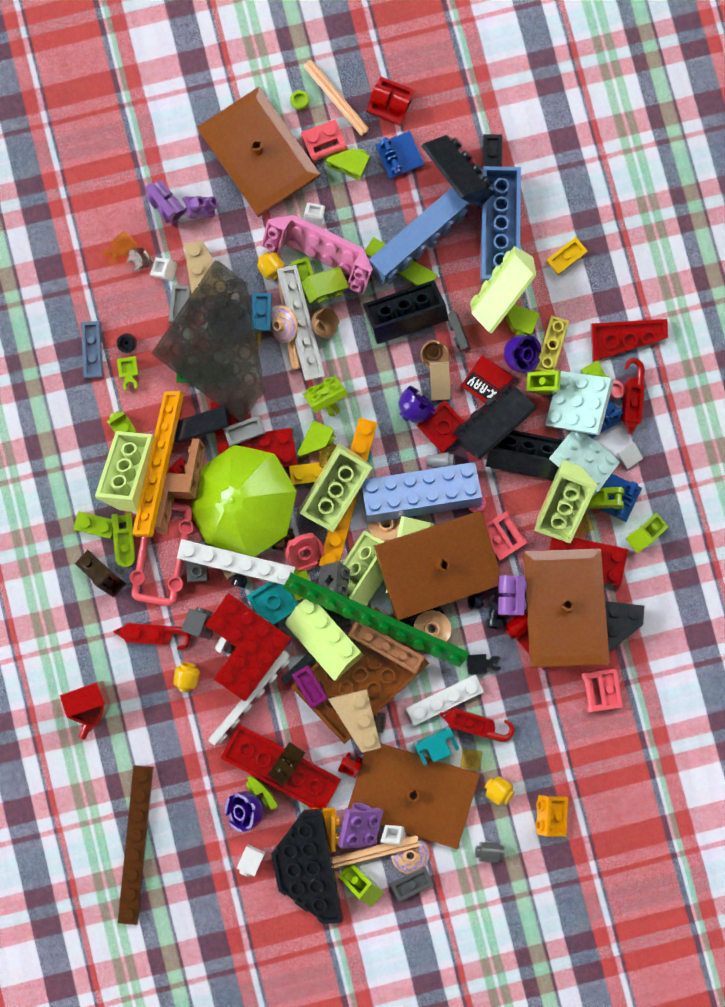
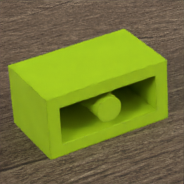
(324, 285)

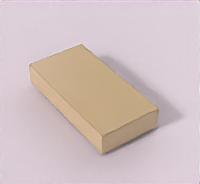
(440, 380)

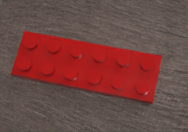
(257, 757)

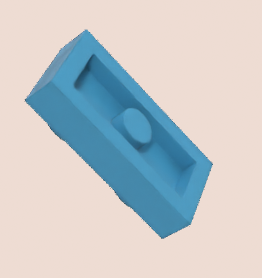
(262, 311)

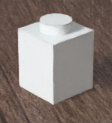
(250, 861)

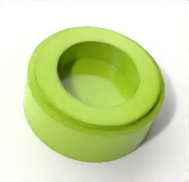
(299, 100)

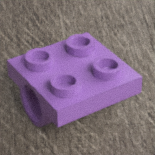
(161, 198)
(513, 593)
(360, 826)

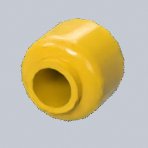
(268, 265)
(186, 676)
(499, 790)

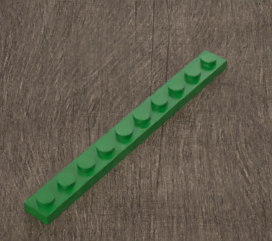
(375, 620)

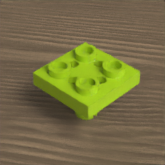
(325, 395)

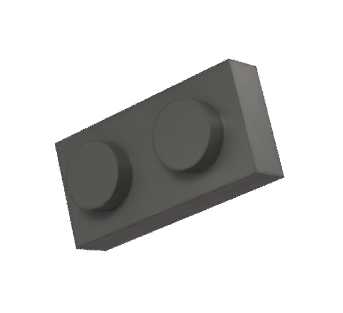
(455, 324)
(411, 883)

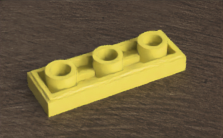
(554, 334)

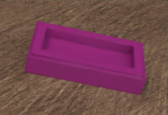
(310, 686)

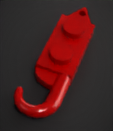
(633, 397)
(151, 634)
(476, 724)

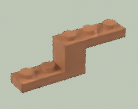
(180, 485)

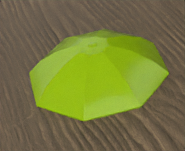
(243, 501)

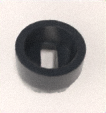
(239, 580)
(475, 602)

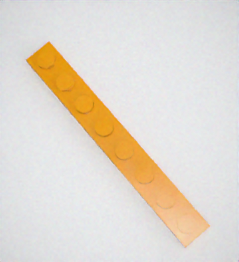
(158, 464)
(336, 540)

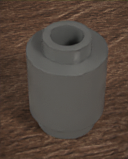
(489, 852)

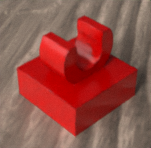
(178, 467)
(349, 766)

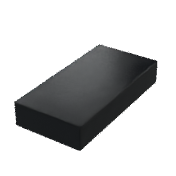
(301, 664)

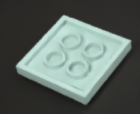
(580, 403)
(587, 453)

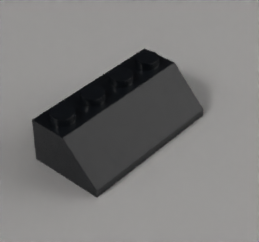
(459, 169)
(405, 312)
(494, 420)
(525, 455)

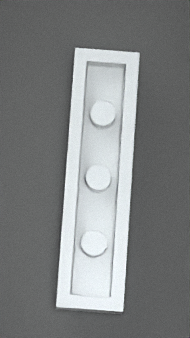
(444, 699)

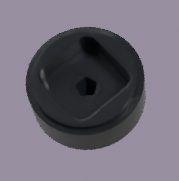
(126, 343)

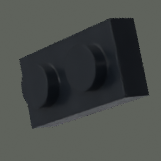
(492, 150)

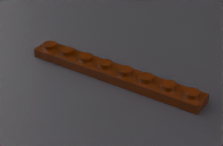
(135, 844)

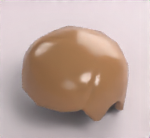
(325, 322)
(434, 352)

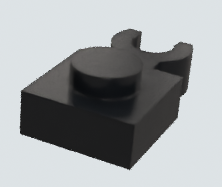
(478, 664)

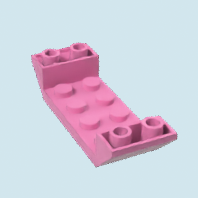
(321, 246)

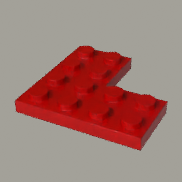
(276, 441)
(612, 557)
(256, 644)

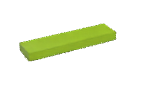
(415, 273)

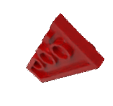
(618, 337)

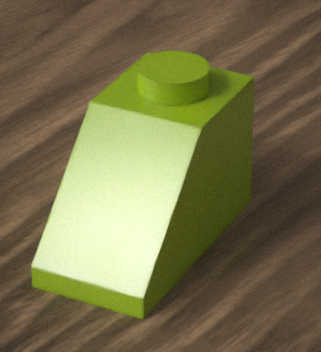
(350, 162)
(521, 320)
(543, 382)
(316, 439)
(647, 532)
(361, 884)

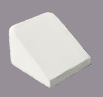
(314, 214)
(164, 269)
(630, 455)
(393, 834)

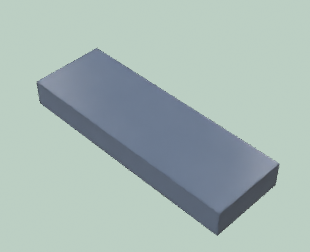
(92, 350)

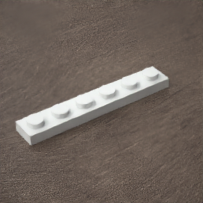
(305, 337)
(234, 562)
(232, 719)

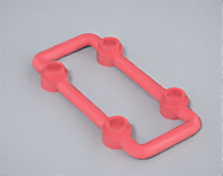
(175, 583)

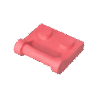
(323, 135)
(500, 542)
(608, 689)

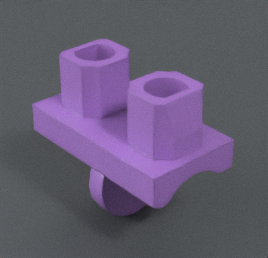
(200, 206)

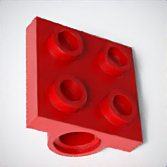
(390, 100)

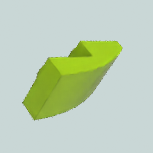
(257, 786)

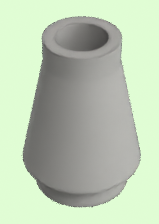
(441, 460)

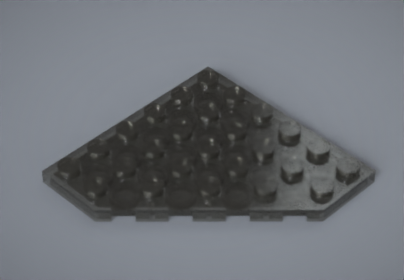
(216, 342)

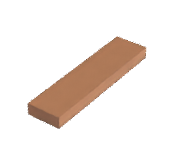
(387, 647)

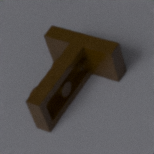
(100, 574)
(286, 763)

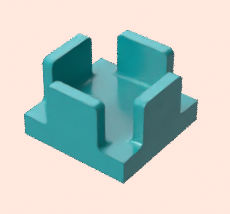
(272, 602)
(436, 745)

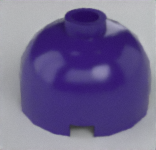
(522, 353)
(414, 406)
(244, 811)

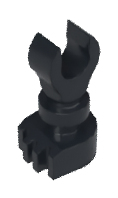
(493, 621)

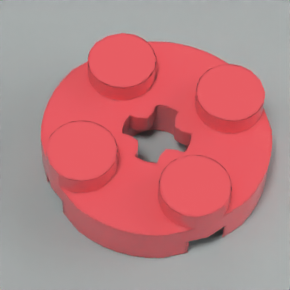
(298, 545)

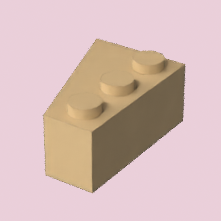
(198, 262)
(358, 718)

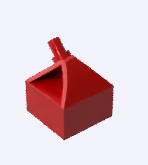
(86, 706)

